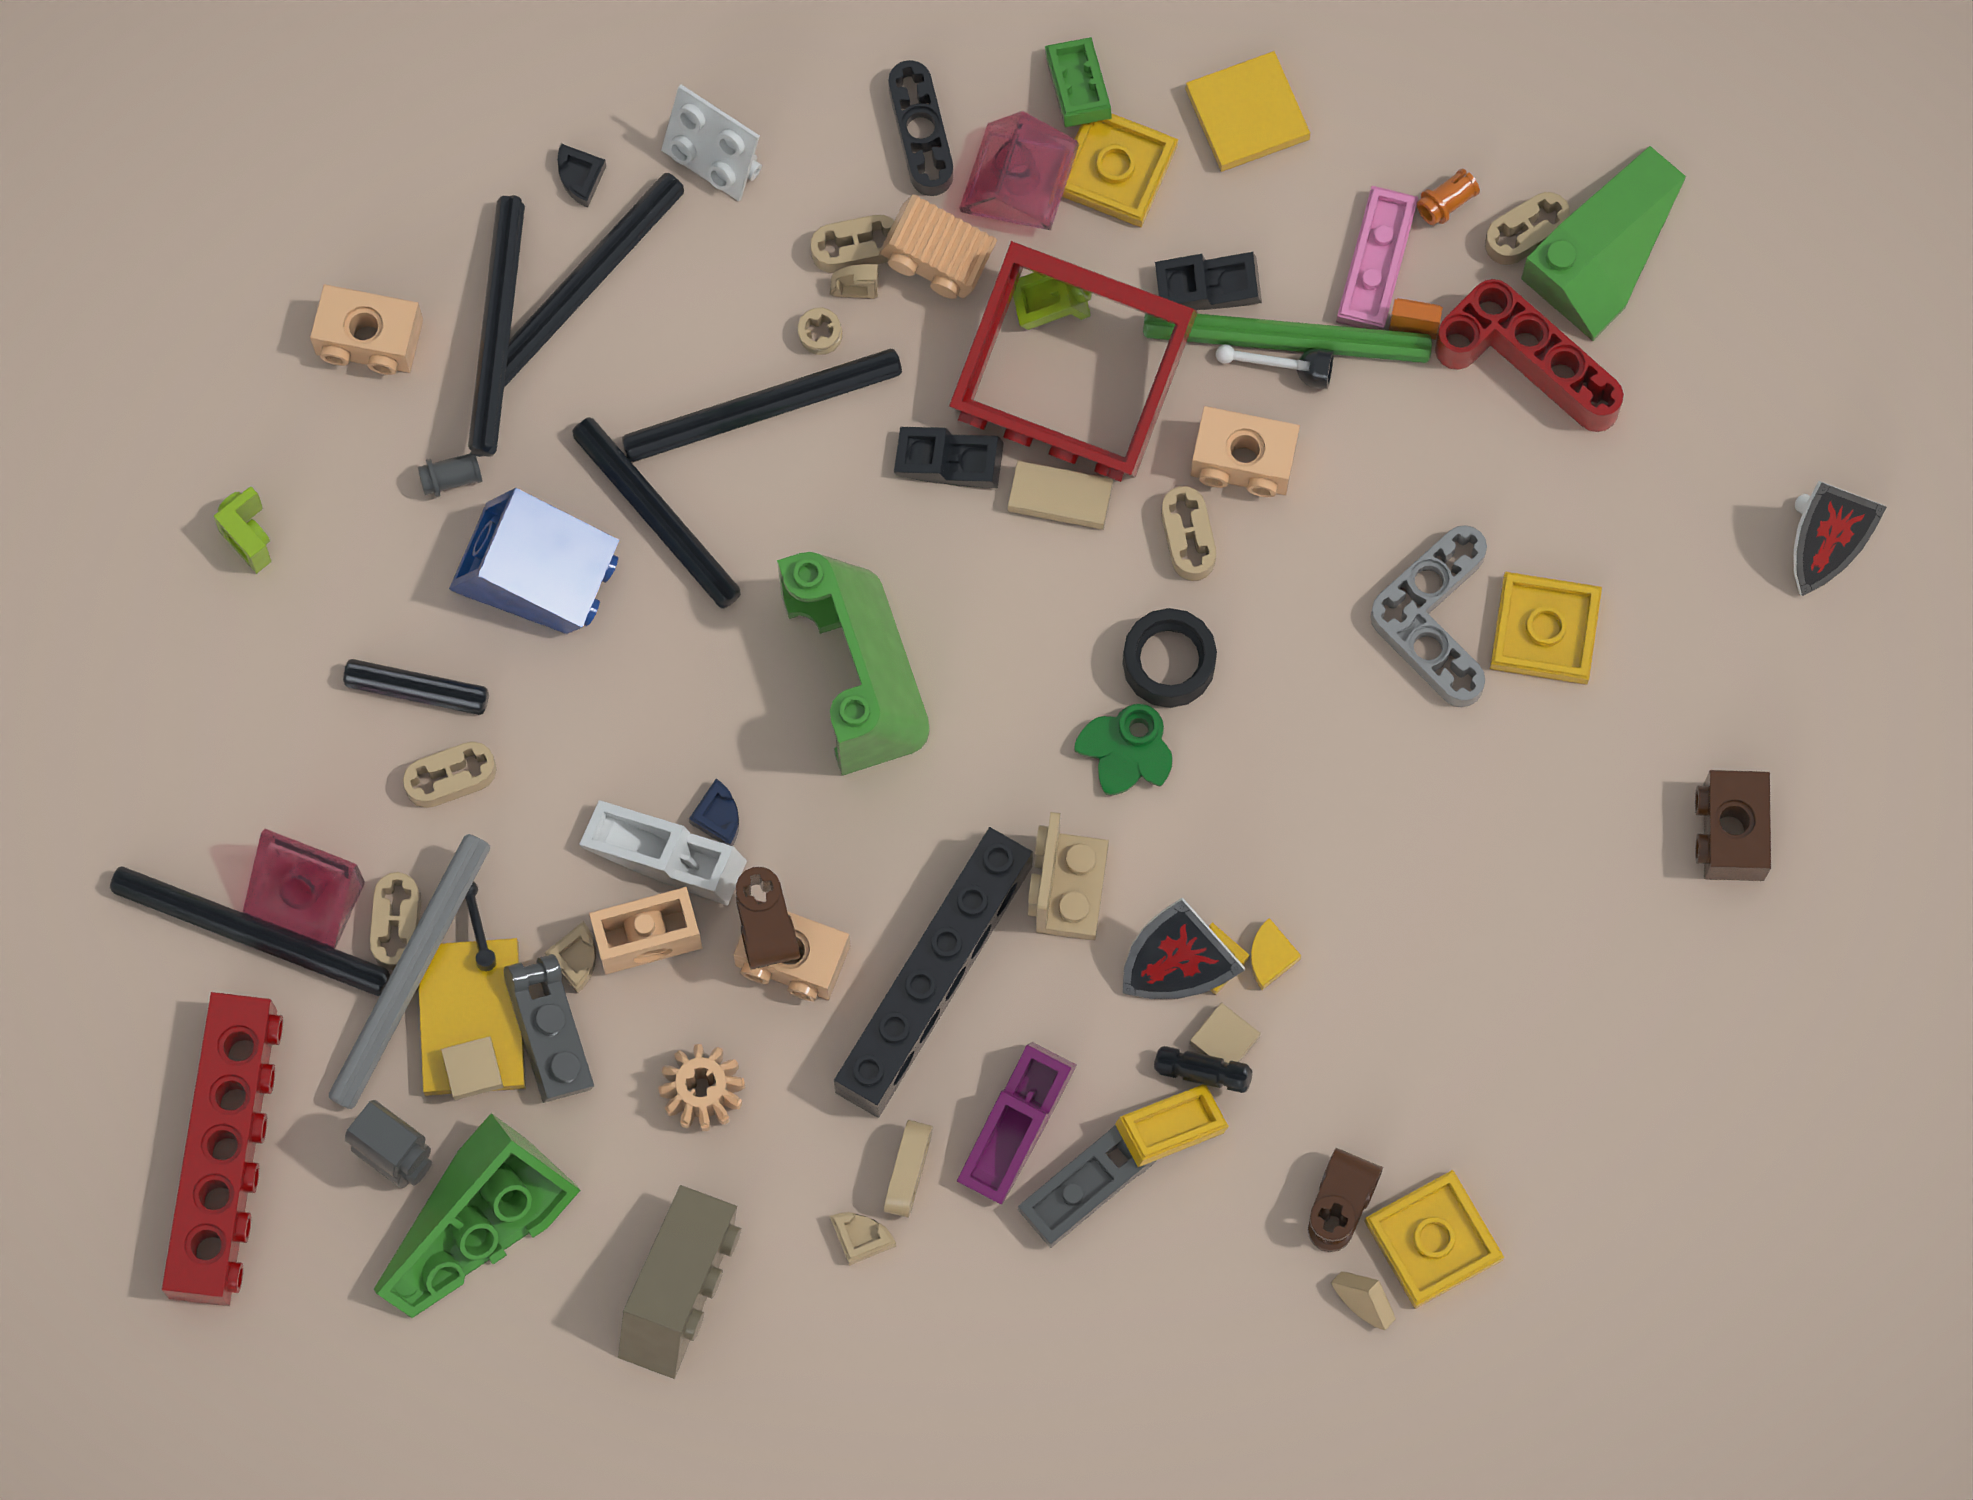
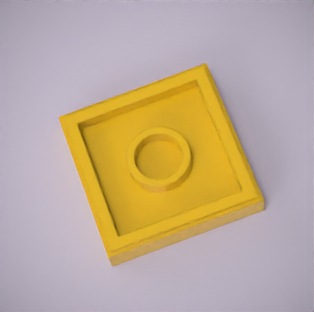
(1247, 111)
(1119, 168)
(1546, 628)
(1434, 1239)

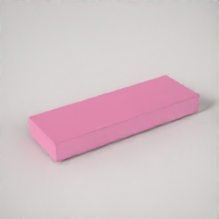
(1377, 259)

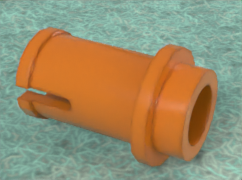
(1447, 197)

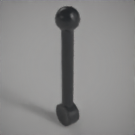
(484, 958)

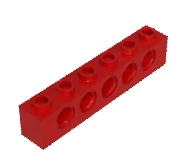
(228, 1021)

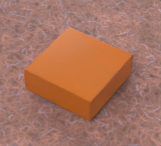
(1415, 317)

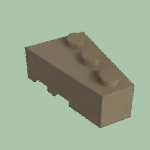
(677, 1280)

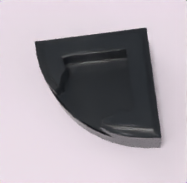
(580, 173)

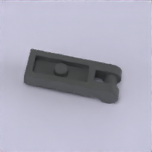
(548, 1029)
(1080, 1189)

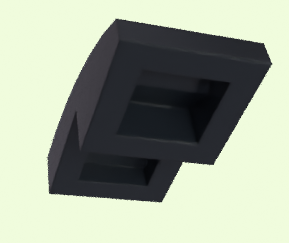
(1210, 282)
(949, 459)

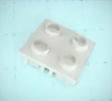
(711, 143)

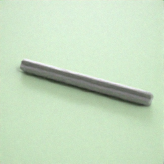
(409, 971)

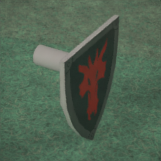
(1830, 533)
(1177, 957)

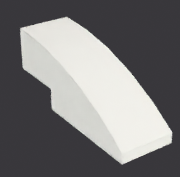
(664, 851)

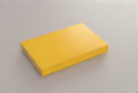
(466, 1005)

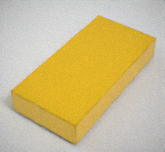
(1171, 1125)

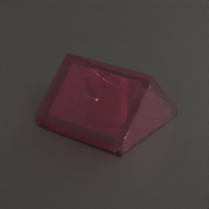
(1020, 172)
(302, 888)

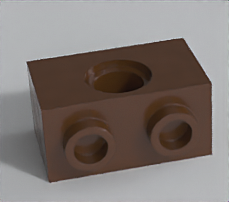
(1746, 798)

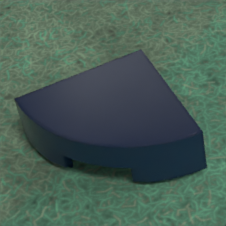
(717, 814)

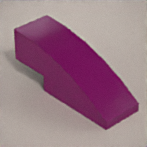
(1016, 1122)

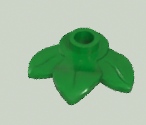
(1123, 755)

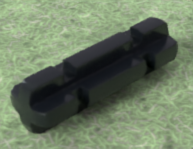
(1203, 1069)

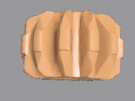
(686, 1078)

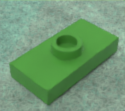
(1078, 82)

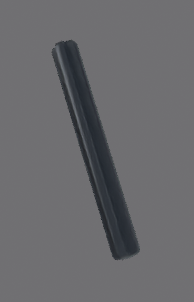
(656, 512)

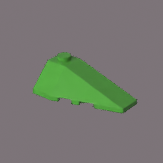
(1603, 246)
(481, 1206)

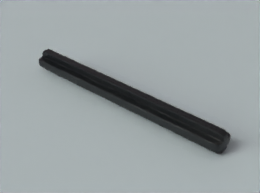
(591, 272)
(496, 326)
(761, 405)
(249, 930)

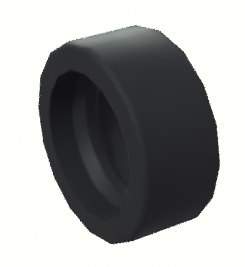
(1175, 621)

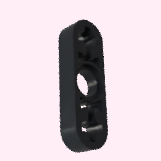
(916, 161)

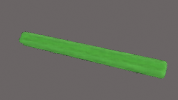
(1299, 337)

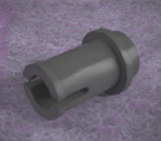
(449, 474)

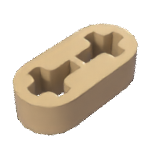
(1522, 219)
(848, 233)
(1177, 535)
(444, 764)
(383, 918)
(908, 1168)

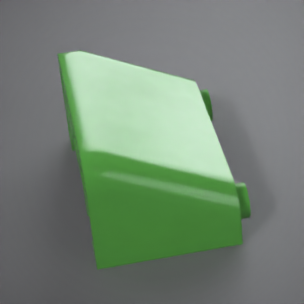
(885, 712)

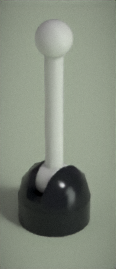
(1312, 367)

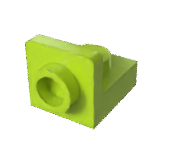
(1045, 300)
(244, 537)

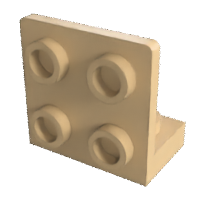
(1071, 882)

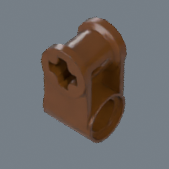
(765, 926)
(1344, 1194)

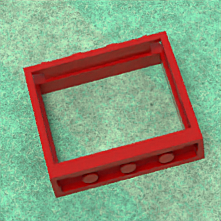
(1024, 431)

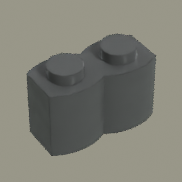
(389, 1145)

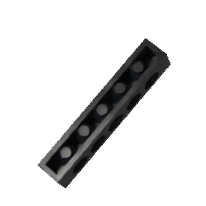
(933, 972)

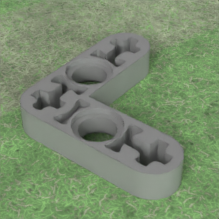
(1419, 623)

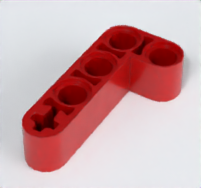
(1533, 361)

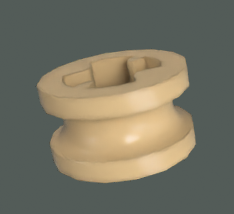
(816, 317)

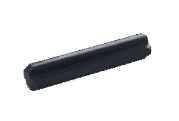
(415, 686)

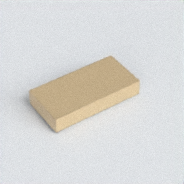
(1060, 495)

